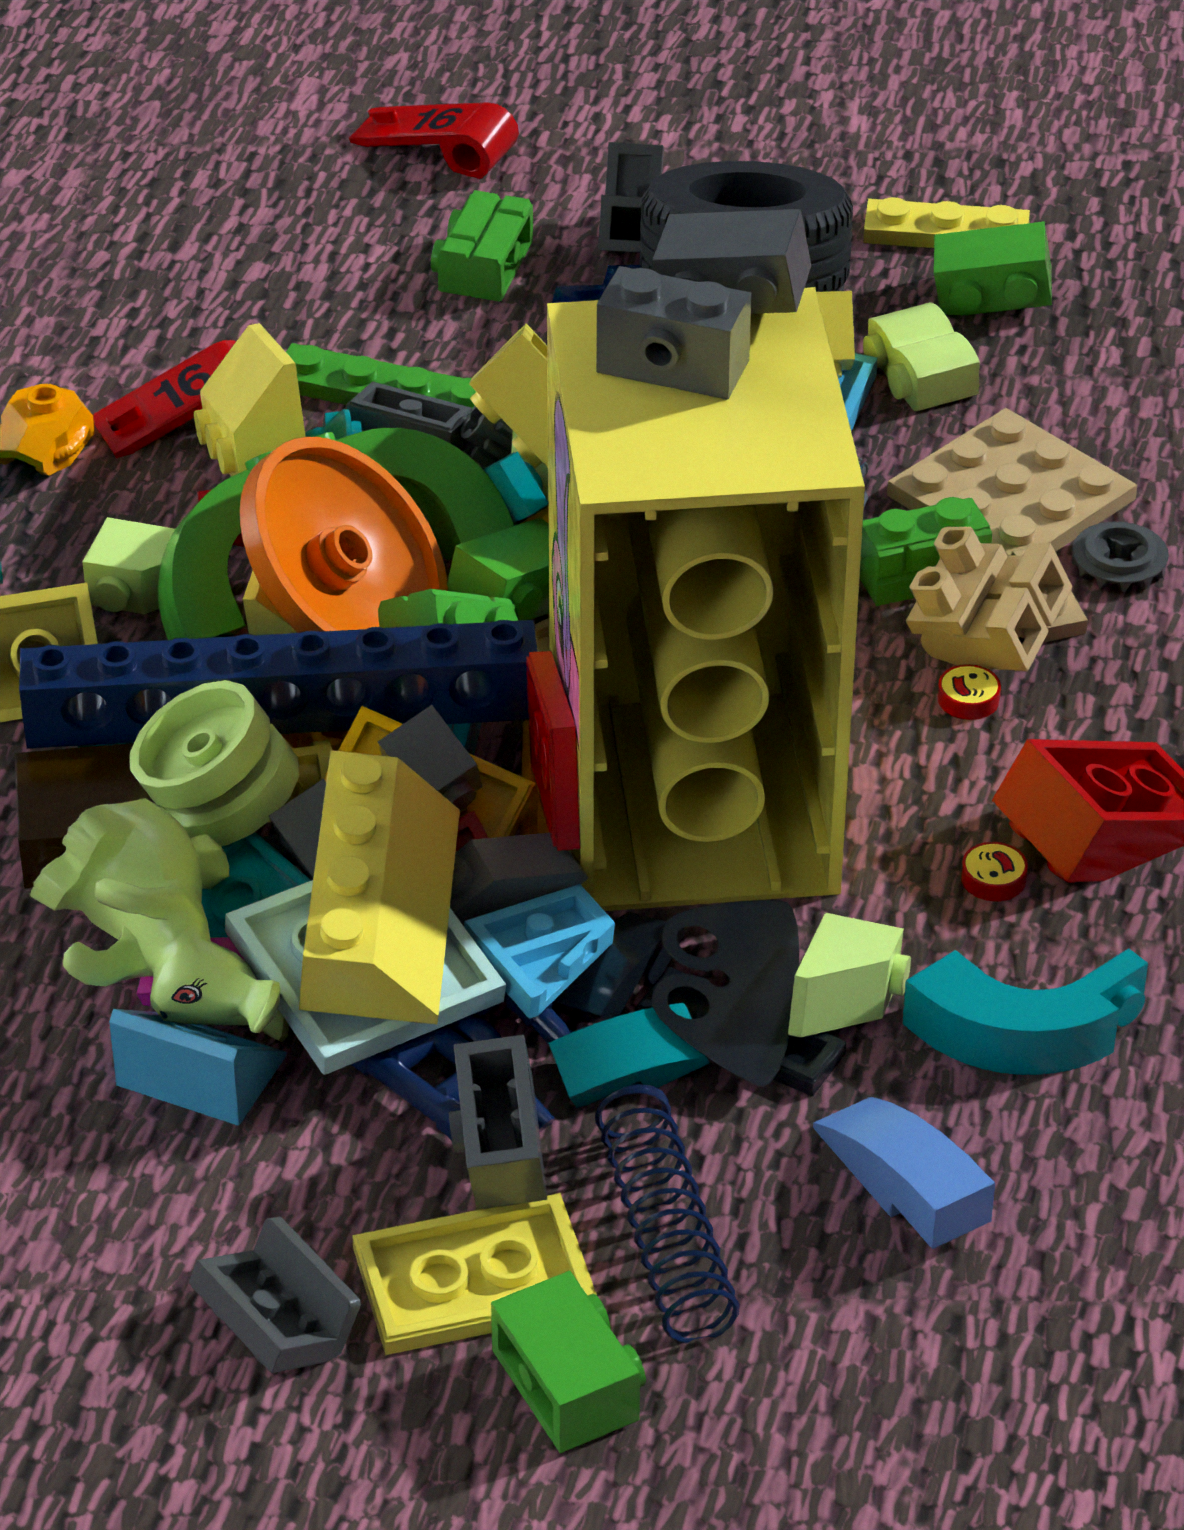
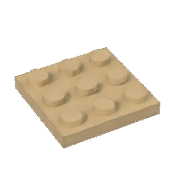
(1021, 481)

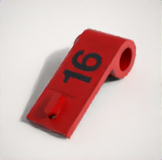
(469, 133)
(159, 404)

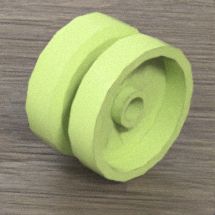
(215, 762)

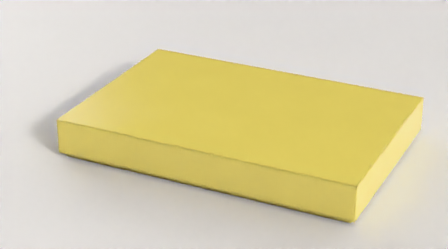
(441, 1274)

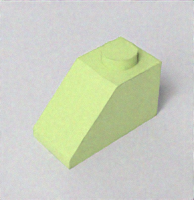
(126, 565)
(847, 975)

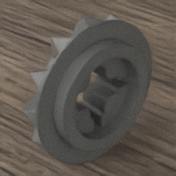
(1123, 539)

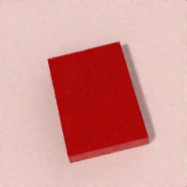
(553, 750)

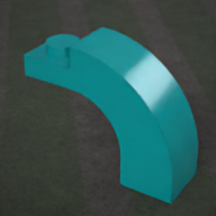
(1023, 1029)

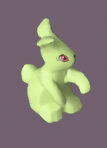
(144, 885)

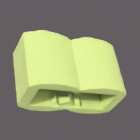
(923, 356)

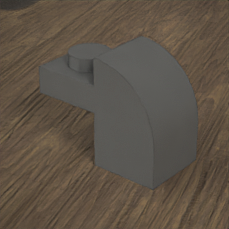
(628, 176)

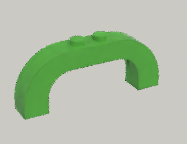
(437, 475)

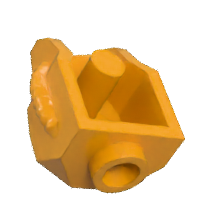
(44, 428)

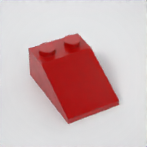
(1094, 804)

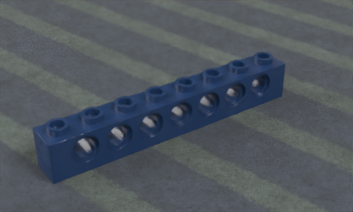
(297, 678)

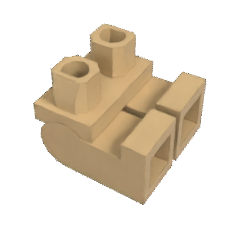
(984, 600)

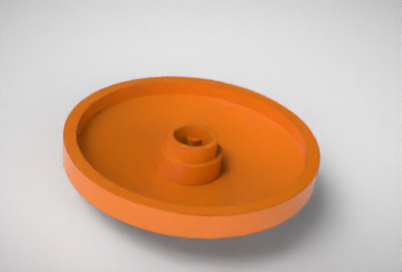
(334, 536)

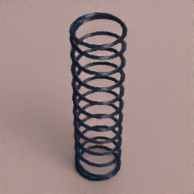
(665, 1113)

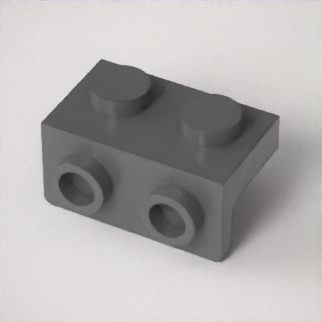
(279, 1299)

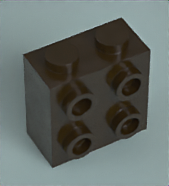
(58, 788)

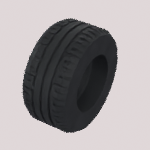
(757, 187)

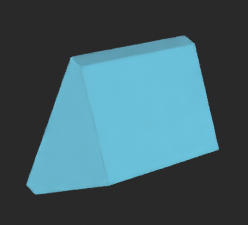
(190, 1064)

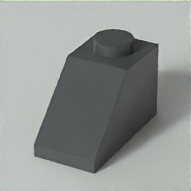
(509, 871)

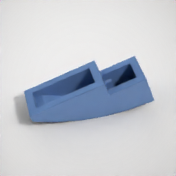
(910, 1168)

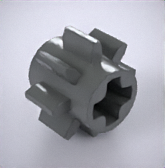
(486, 440)

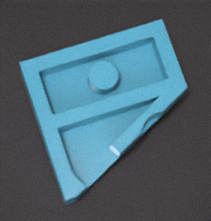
(543, 944)

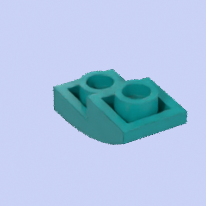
(518, 486)
(622, 1053)

